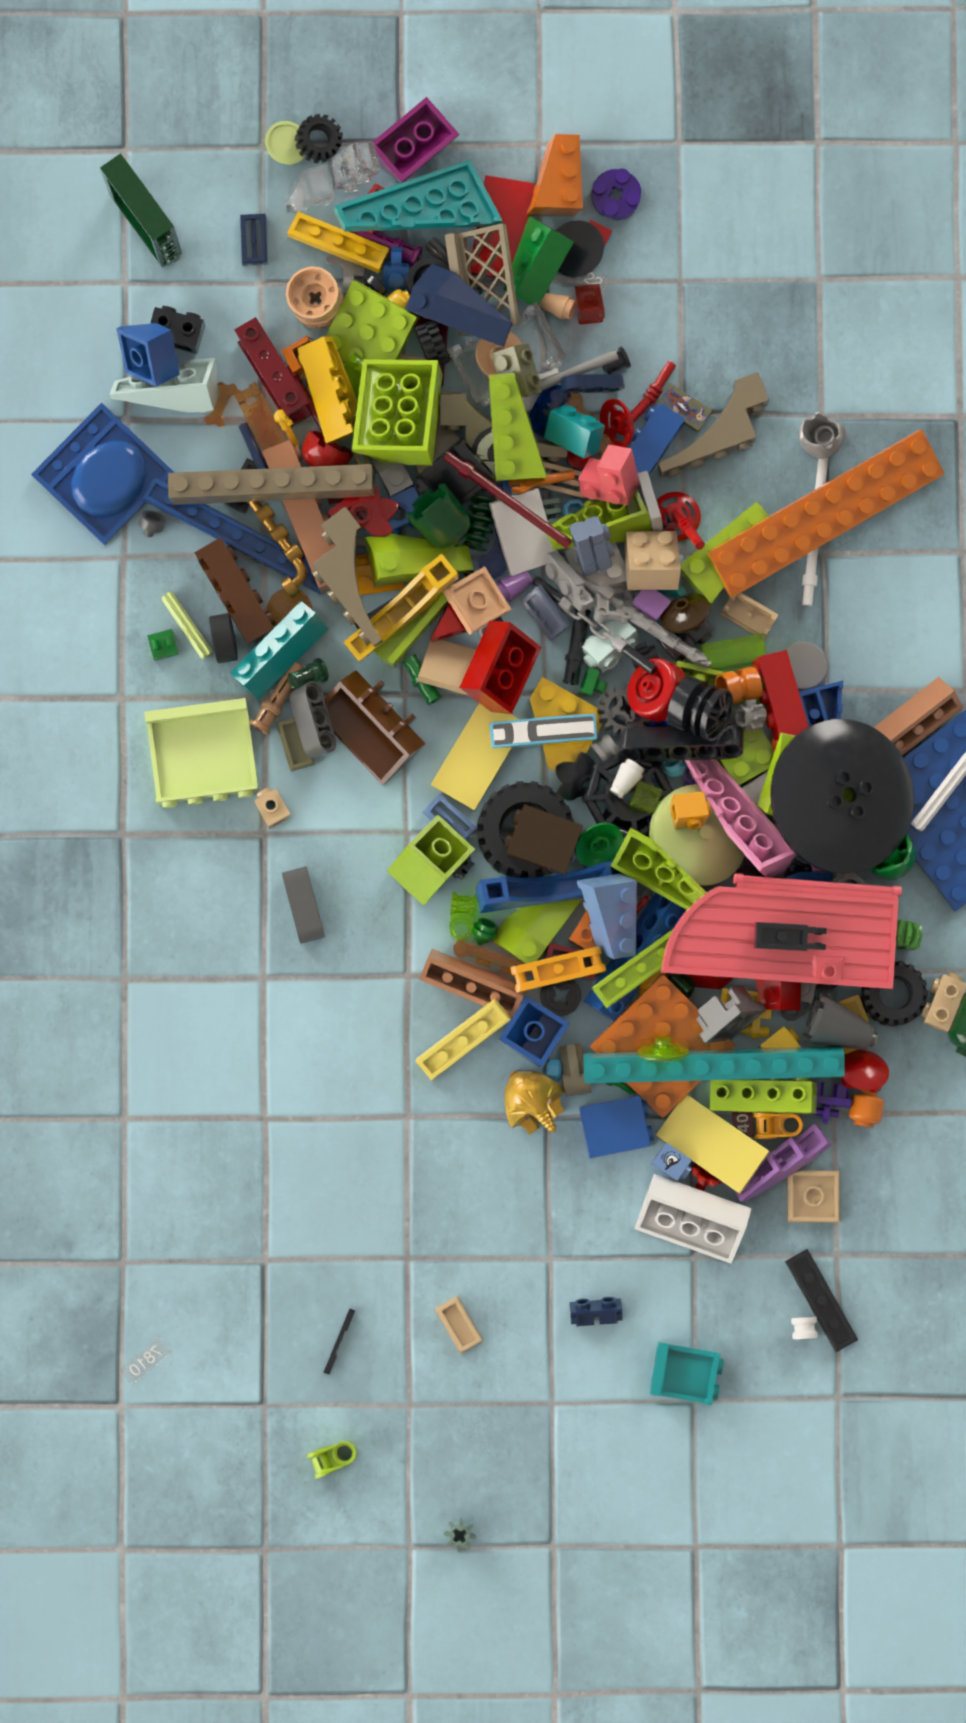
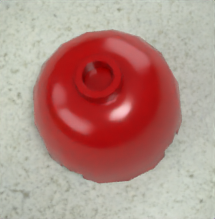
(319, 453)

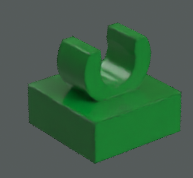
(163, 644)
(591, 683)

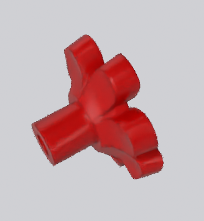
(704, 1178)

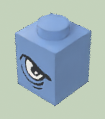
(672, 1162)

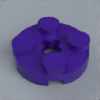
(611, 207)

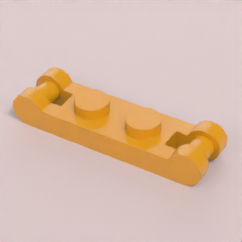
(558, 969)

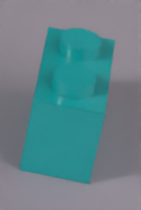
(574, 431)

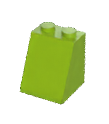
(430, 860)

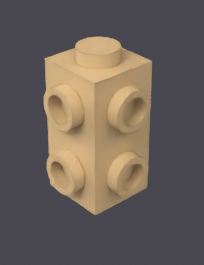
(945, 1001)

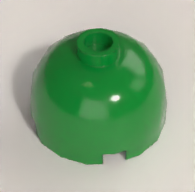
(898, 863)

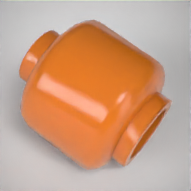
(866, 1109)

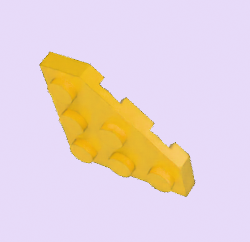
(552, 701)

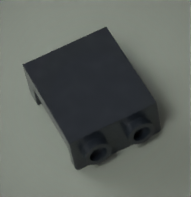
(446, 474)

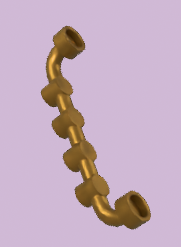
(292, 552)

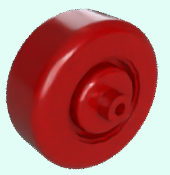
(651, 694)

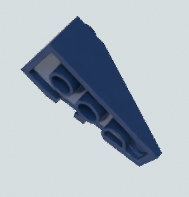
(452, 302)

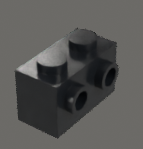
(185, 328)

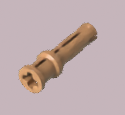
(272, 707)

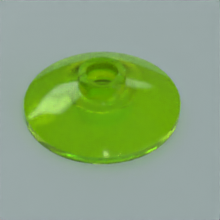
(663, 1050)

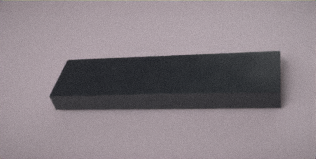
(821, 1300)

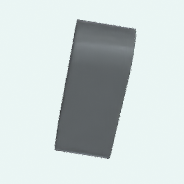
(312, 720)
(303, 905)

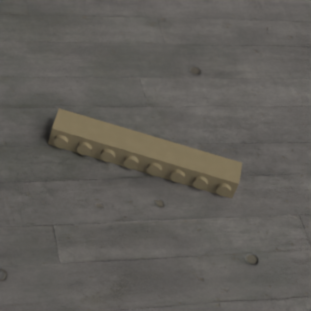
(271, 484)

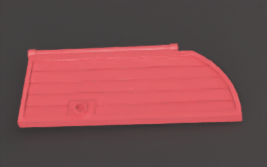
(719, 932)

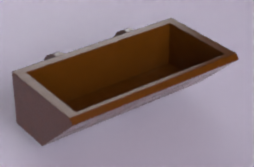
(371, 727)

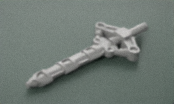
(626, 612)

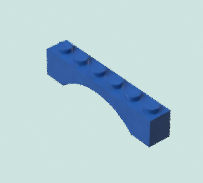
(516, 892)

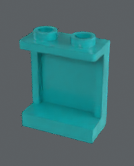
(686, 1373)

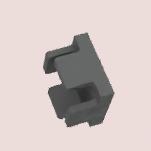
(728, 1020)

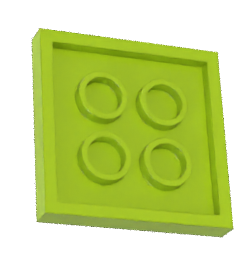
(370, 325)

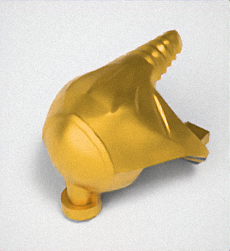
(532, 1095)

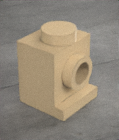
(278, 814)

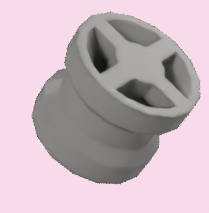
(605, 749)

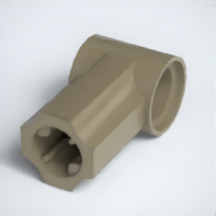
(573, 1070)

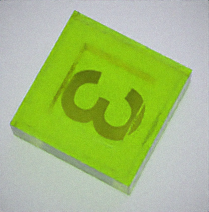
(645, 797)

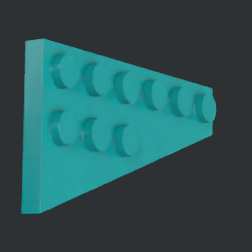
(435, 200)

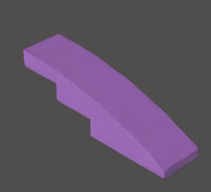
(786, 1160)

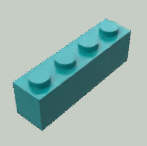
(279, 650)

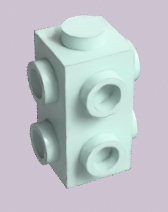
(600, 653)

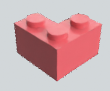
(611, 477)

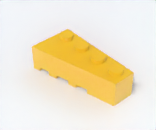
(330, 389)

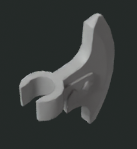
(350, 270)

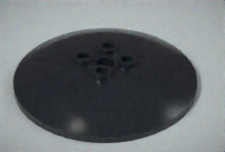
(811, 803)

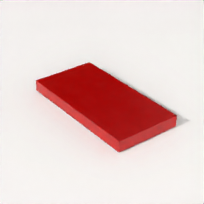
(512, 202)

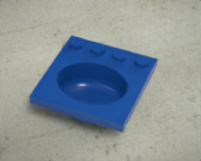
(101, 473)

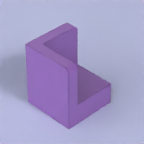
(651, 603)

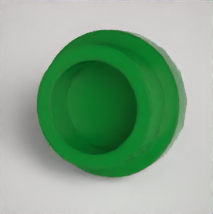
(484, 931)

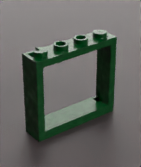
(141, 210)

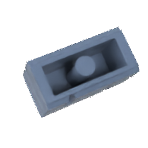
(592, 546)

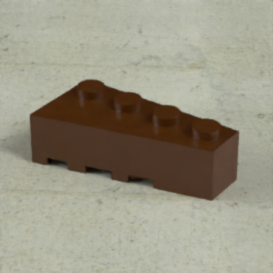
(234, 592)

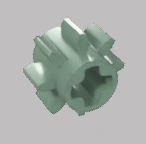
(459, 1542)

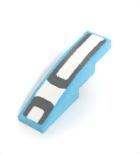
(543, 731)

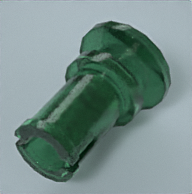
(313, 672)

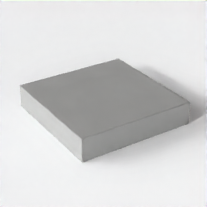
(650, 501)

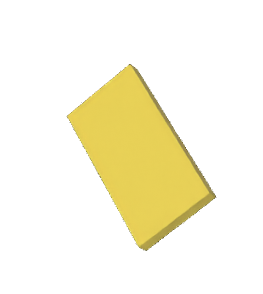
(472, 761)
(713, 1143)

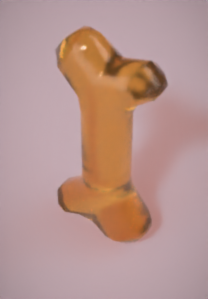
(215, 416)

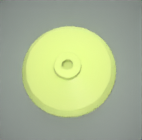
(281, 143)

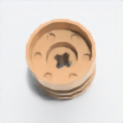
(307, 285)

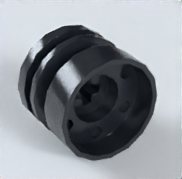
(700, 708)

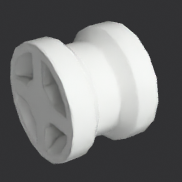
(804, 1327)

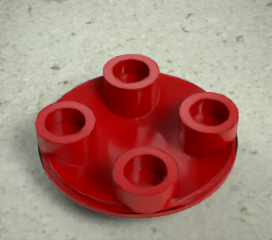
(864, 1071)

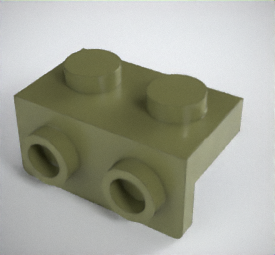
(520, 361)

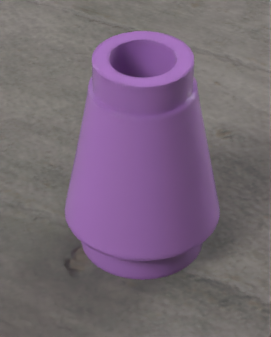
(514, 585)

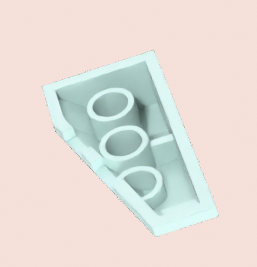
(189, 392)

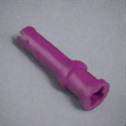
(409, 252)

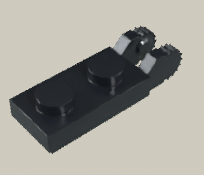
(786, 936)

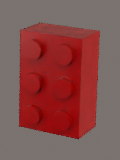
(500, 667)

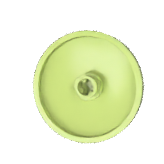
(702, 853)

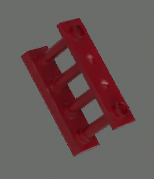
(272, 371)

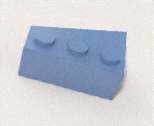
(612, 913)

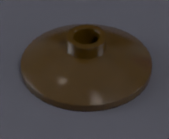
(685, 613)

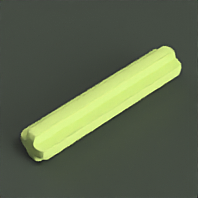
(187, 625)

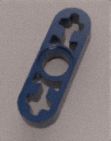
(592, 383)

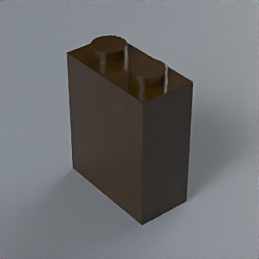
(543, 839)

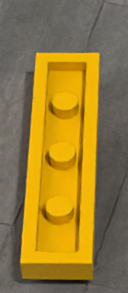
(337, 242)

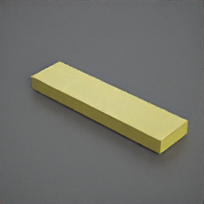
(463, 1039)

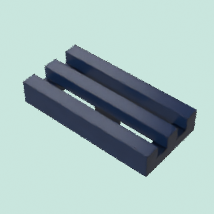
(254, 260)

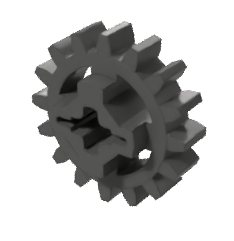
(615, 718)

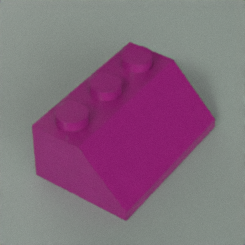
(413, 140)

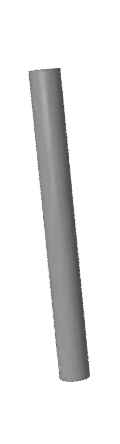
(579, 369)

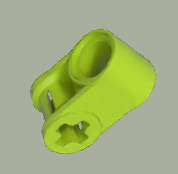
(330, 1458)

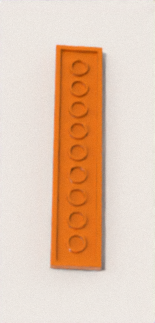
(825, 513)

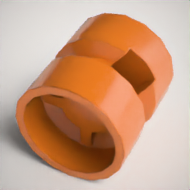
(743, 684)

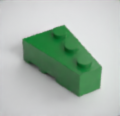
(537, 260)

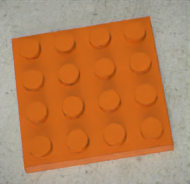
(658, 1013)

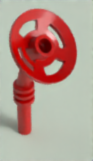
(622, 421)
(687, 524)

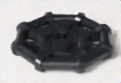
(619, 807)

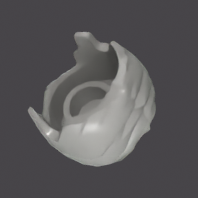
(821, 436)

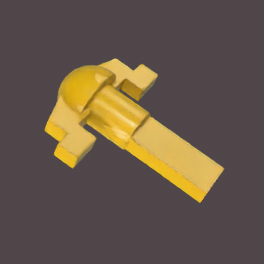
(285, 423)

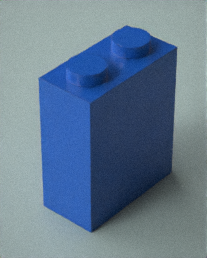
(616, 1126)

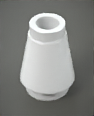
(626, 778)

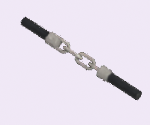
(618, 642)

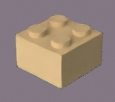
(652, 560)

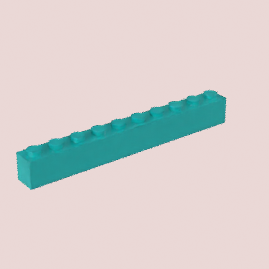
(716, 1065)

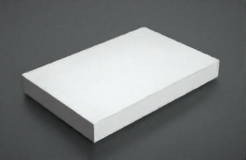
(521, 541)

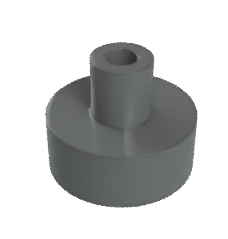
(151, 523)

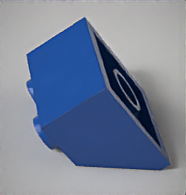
(148, 352)
(533, 1031)

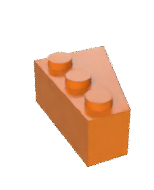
(559, 180)

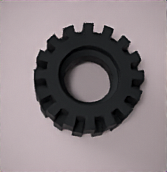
(329, 128)
(432, 342)

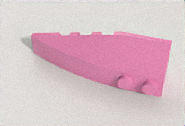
(742, 818)

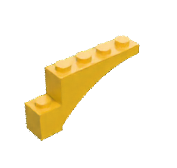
(406, 606)

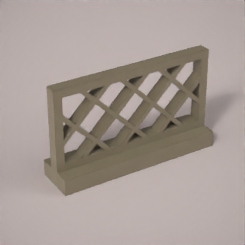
(460, 263)

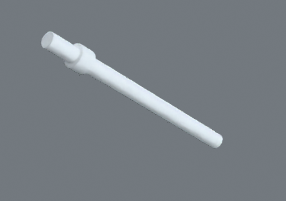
(810, 579)

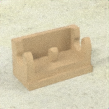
(749, 615)

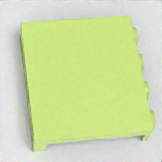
(202, 752)

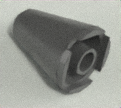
(837, 1026)

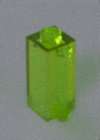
(734, 652)

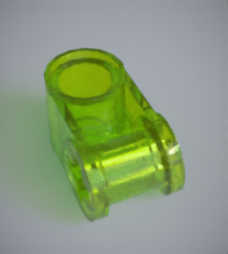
(462, 914)

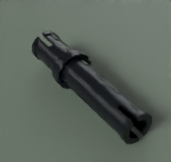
(575, 653)

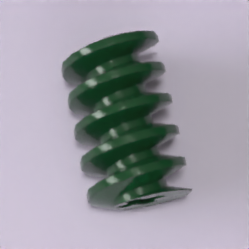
(479, 519)

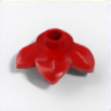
(377, 512)

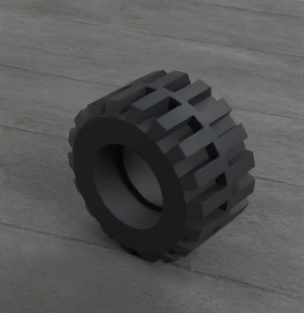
(905, 1014)

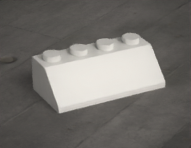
(693, 1218)

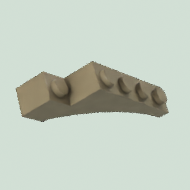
(459, 411)
(729, 431)
(338, 571)

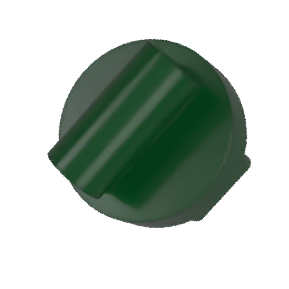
(683, 983)

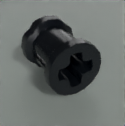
(622, 362)

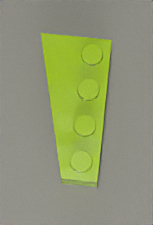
(513, 437)
(698, 568)

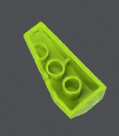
(654, 868)

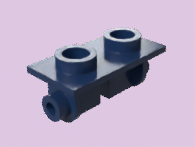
(608, 1309)

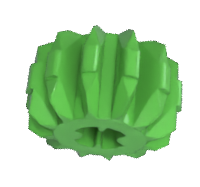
(908, 935)

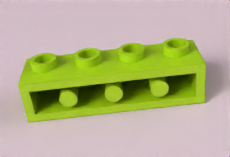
(764, 1096)

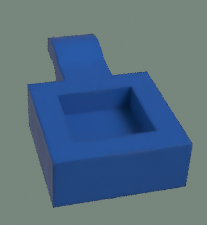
(395, 272)

